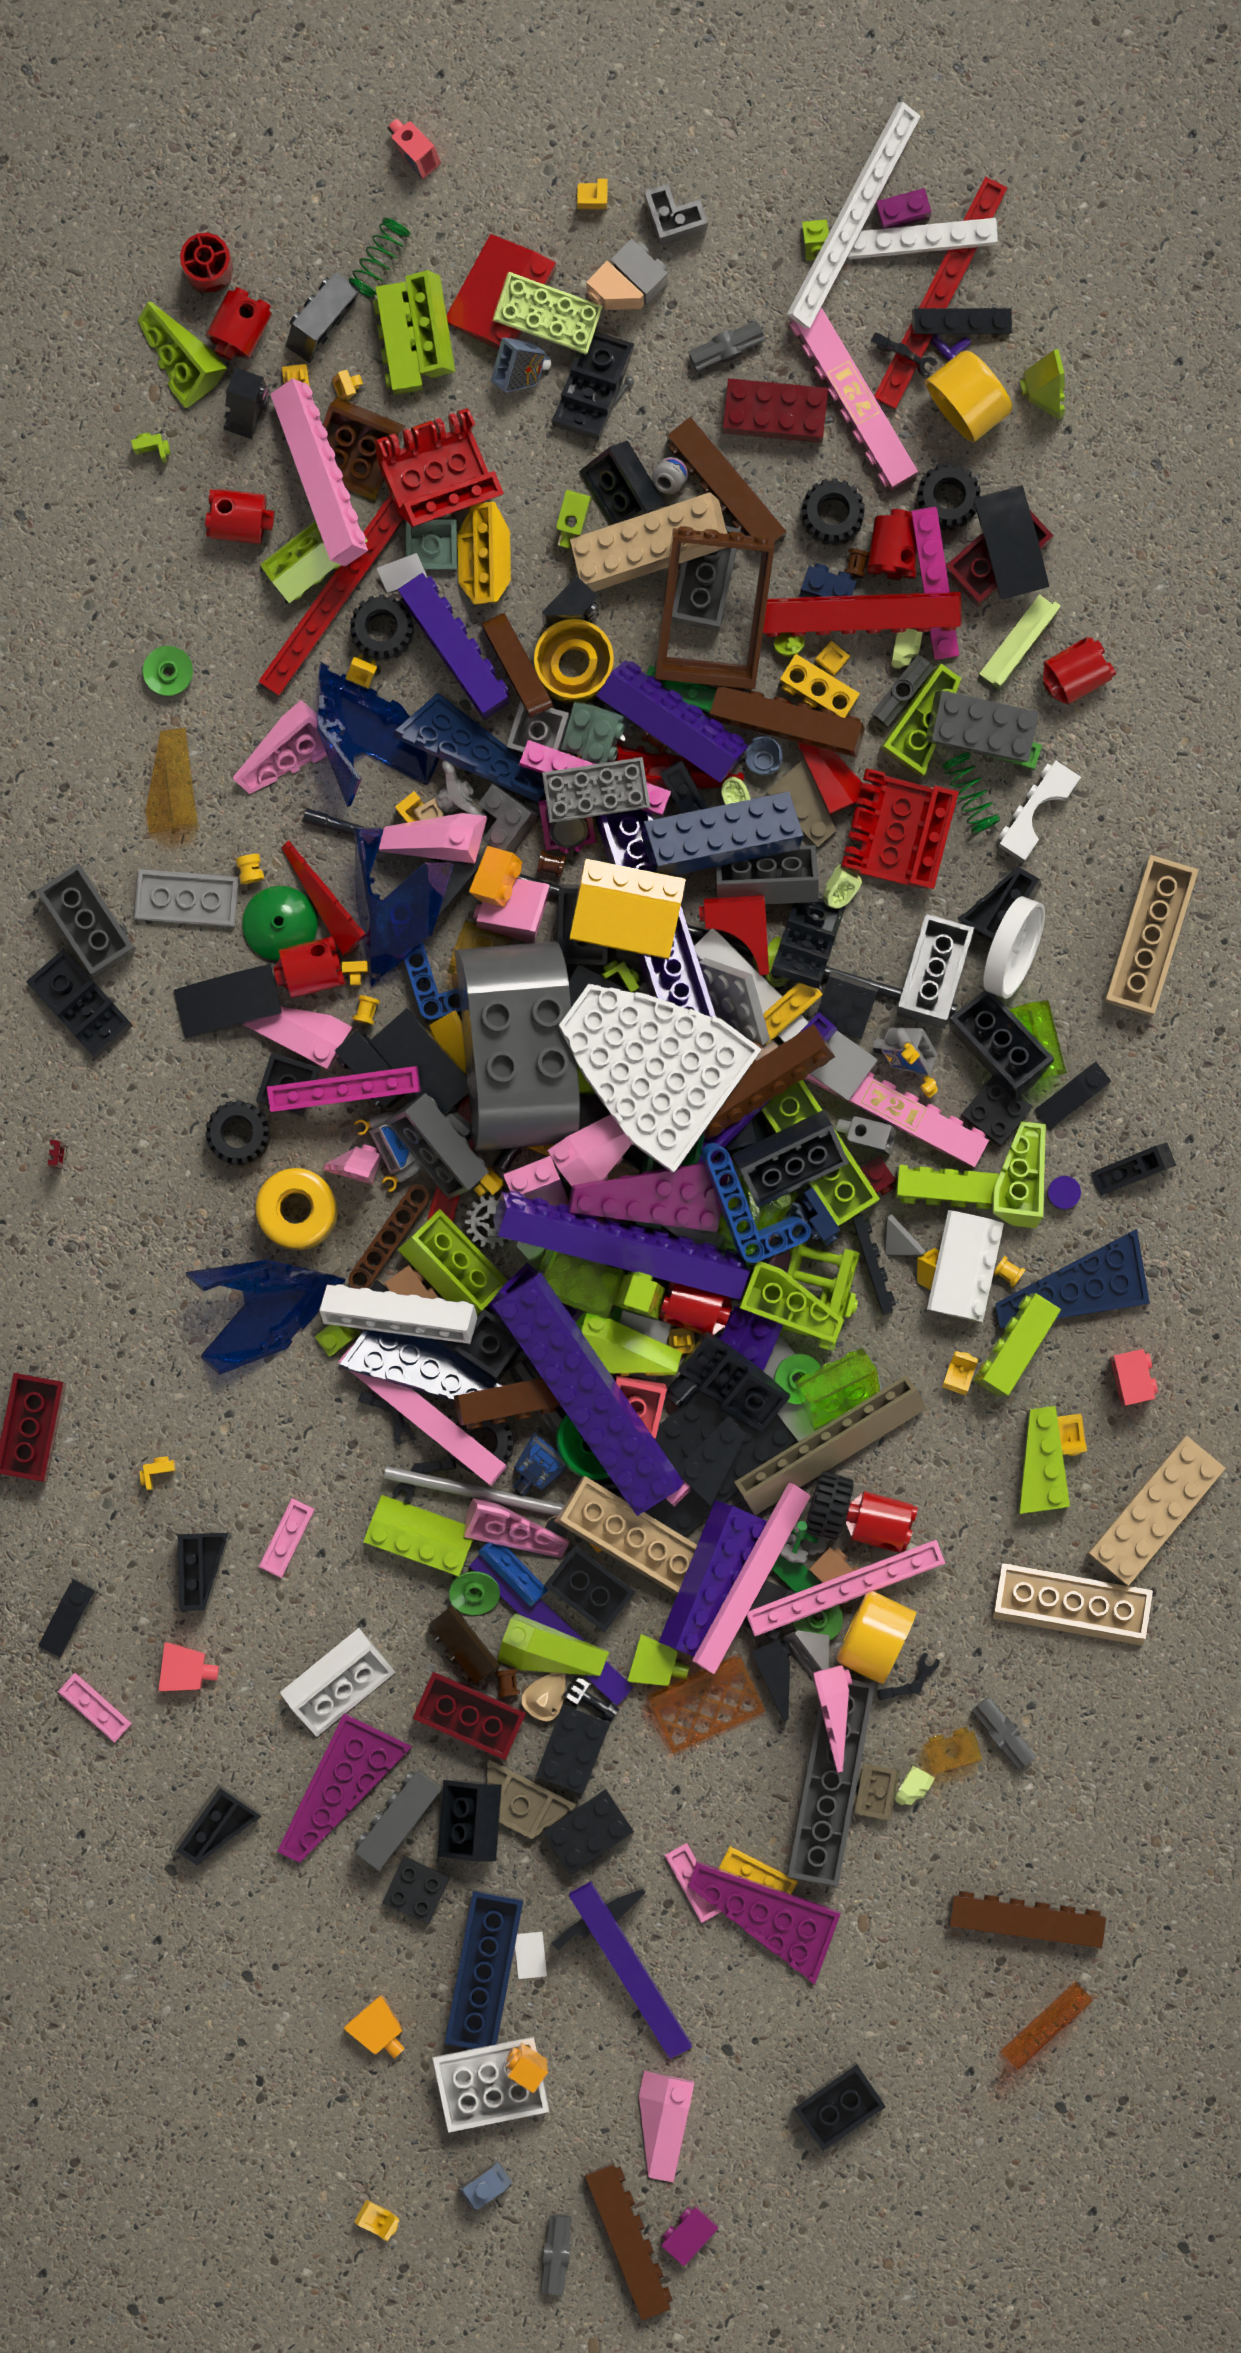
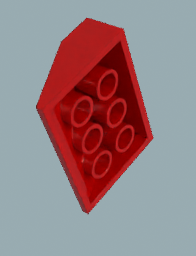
(481, 290)

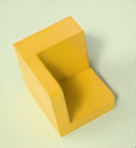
(592, 195)
(407, 806)
(926, 1268)

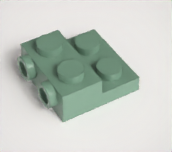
(434, 542)
(593, 733)

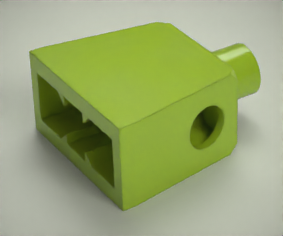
(573, 505)
(656, 1663)

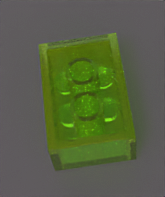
(582, 1282)

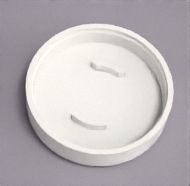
(1014, 947)

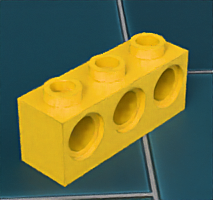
(814, 676)

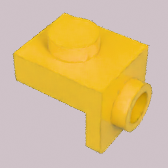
(960, 1372)
(1072, 1434)
(160, 1465)
(377, 2220)

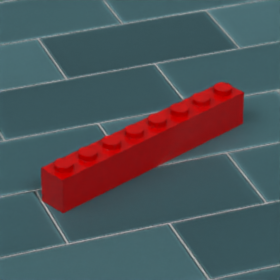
(863, 613)

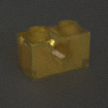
(968, 1750)

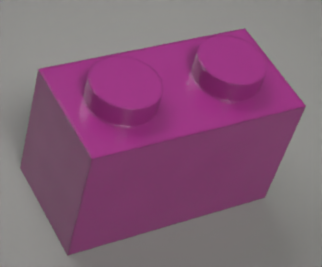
(903, 209)
(689, 2234)

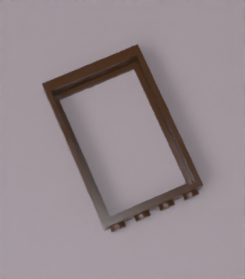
(706, 671)

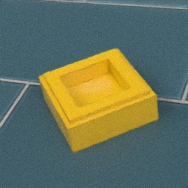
(832, 658)

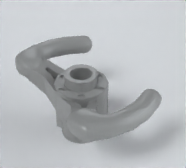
(457, 793)

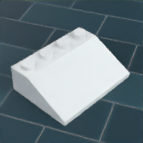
(478, 2088)

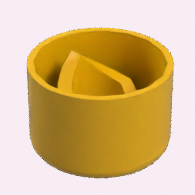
(969, 395)
(573, 635)
(315, 1227)
(875, 1636)

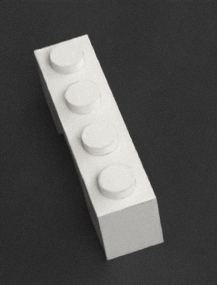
(1056, 785)

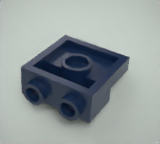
(822, 583)
(822, 1224)

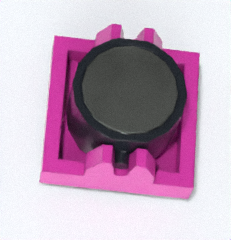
(566, 833)

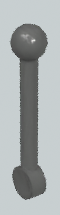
(629, 381)

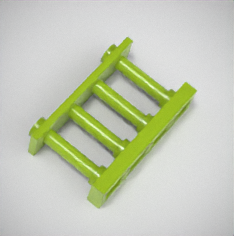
(839, 1286)

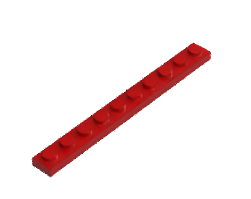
(938, 296)
(331, 601)

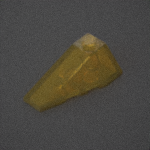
(171, 791)

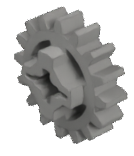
(475, 1222)

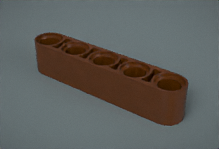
(517, 665)
(390, 1225)

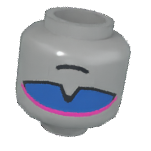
(669, 475)

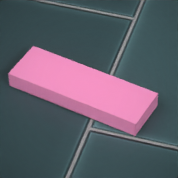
(286, 1538)
(94, 1707)
(682, 1863)

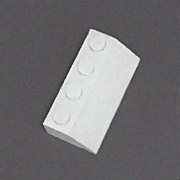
(965, 1266)
(337, 1682)

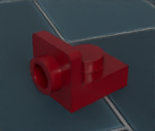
(879, 1176)

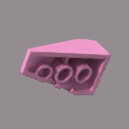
(284, 749)
(444, 838)
(305, 1034)
(591, 1151)
(356, 1164)
(504, 1527)
(833, 1699)
(664, 2116)

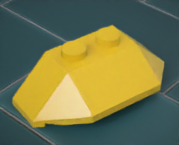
(484, 554)

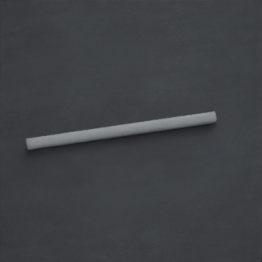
(472, 1491)

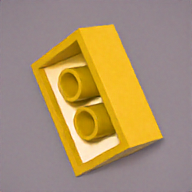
(449, 1035)

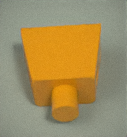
(377, 2028)

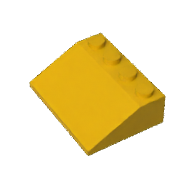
(627, 909)

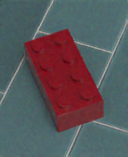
(775, 410)
(972, 567)
(30, 1426)
(469, 1715)

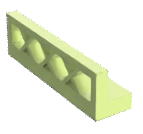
(1019, 641)

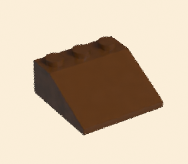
(353, 438)

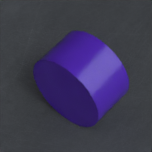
(1063, 1192)

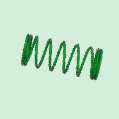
(395, 227)
(987, 822)

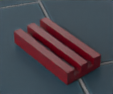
(57, 1154)

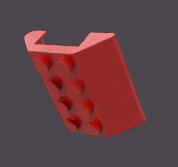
(436, 469)
(900, 831)

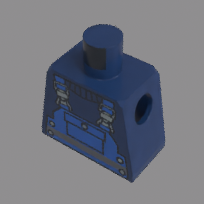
(538, 1465)

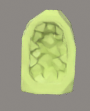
(906, 648)
(734, 791)
(841, 887)
(914, 1786)

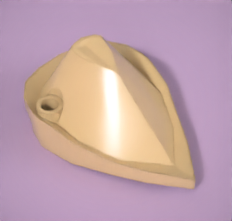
(544, 1696)

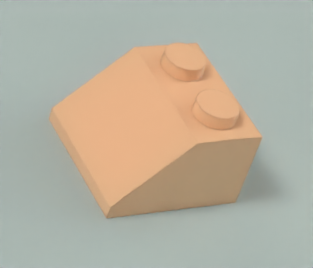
(613, 290)

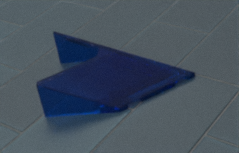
(360, 723)
(402, 917)
(275, 1307)

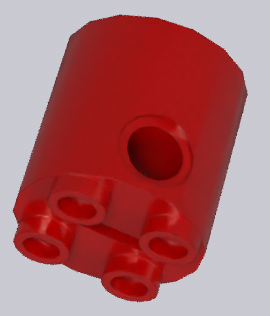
(206, 262)
(233, 332)
(238, 516)
(893, 546)
(1076, 671)
(309, 967)
(695, 1309)
(881, 1521)

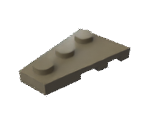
(807, 803)

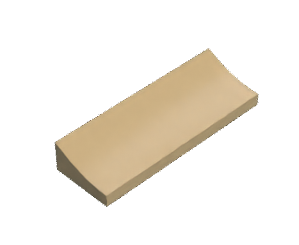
(631, 1539)
(1072, 1604)

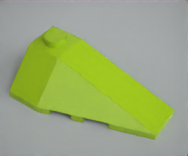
(187, 360)
(1045, 384)
(1020, 1185)
(782, 1299)
(628, 1350)
(543, 1649)

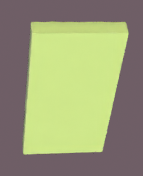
(547, 313)

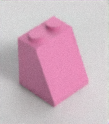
(521, 914)
(538, 1181)

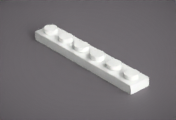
(925, 238)

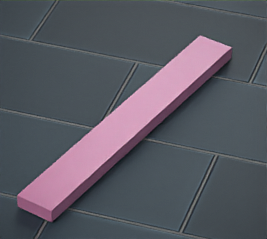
(437, 1427)
(751, 1578)
(845, 1587)

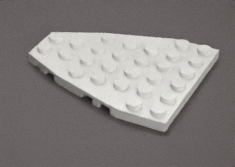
(655, 1066)

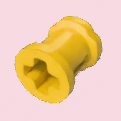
(366, 1010)
(1008, 1271)

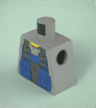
(878, 1138)

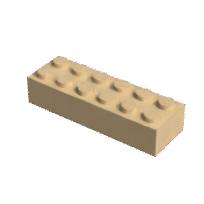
(644, 542)
(1151, 935)
(1156, 1510)

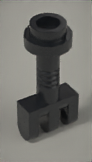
(580, 1694)

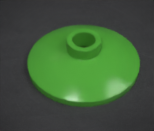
(164, 658)
(788, 1367)
(474, 1601)
(829, 1624)

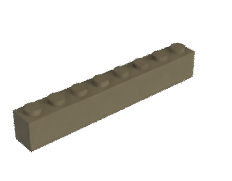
(831, 1444)

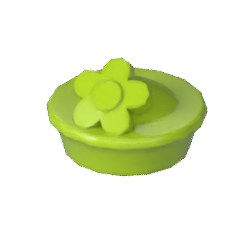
(789, 645)

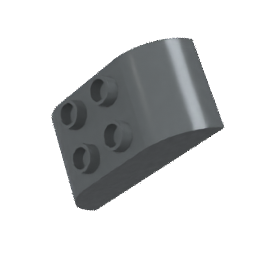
(515, 1055)

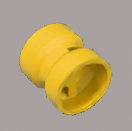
(249, 868)

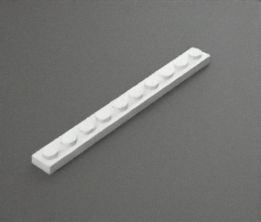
(853, 215)

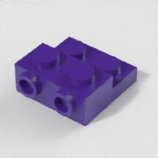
(751, 1335)

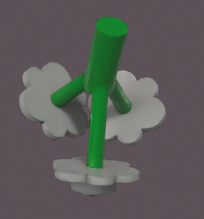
(812, 1543)

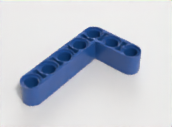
(431, 995)
(742, 1212)

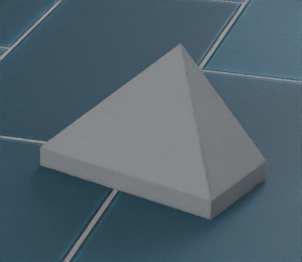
(900, 1241)
(810, 1649)

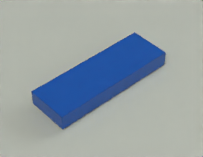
(513, 1572)

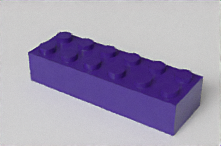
(453, 646)
(672, 720)
(710, 1575)

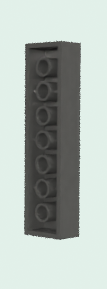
(830, 1795)

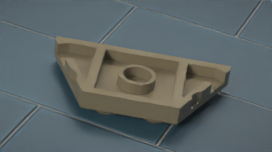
(525, 1804)

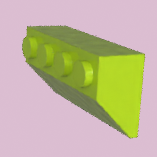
(299, 563)
(452, 1263)
(419, 1535)

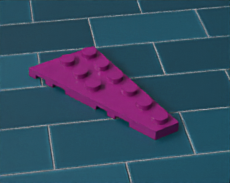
(654, 1197)
(347, 1772)
(780, 1921)

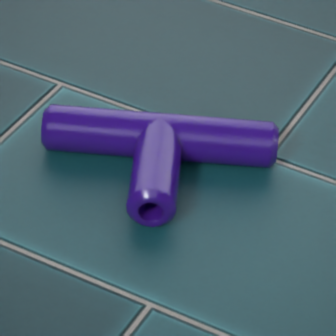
(946, 351)

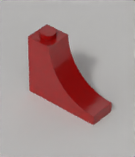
(742, 918)

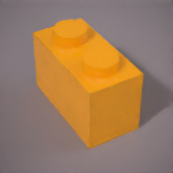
(496, 876)
(526, 2067)

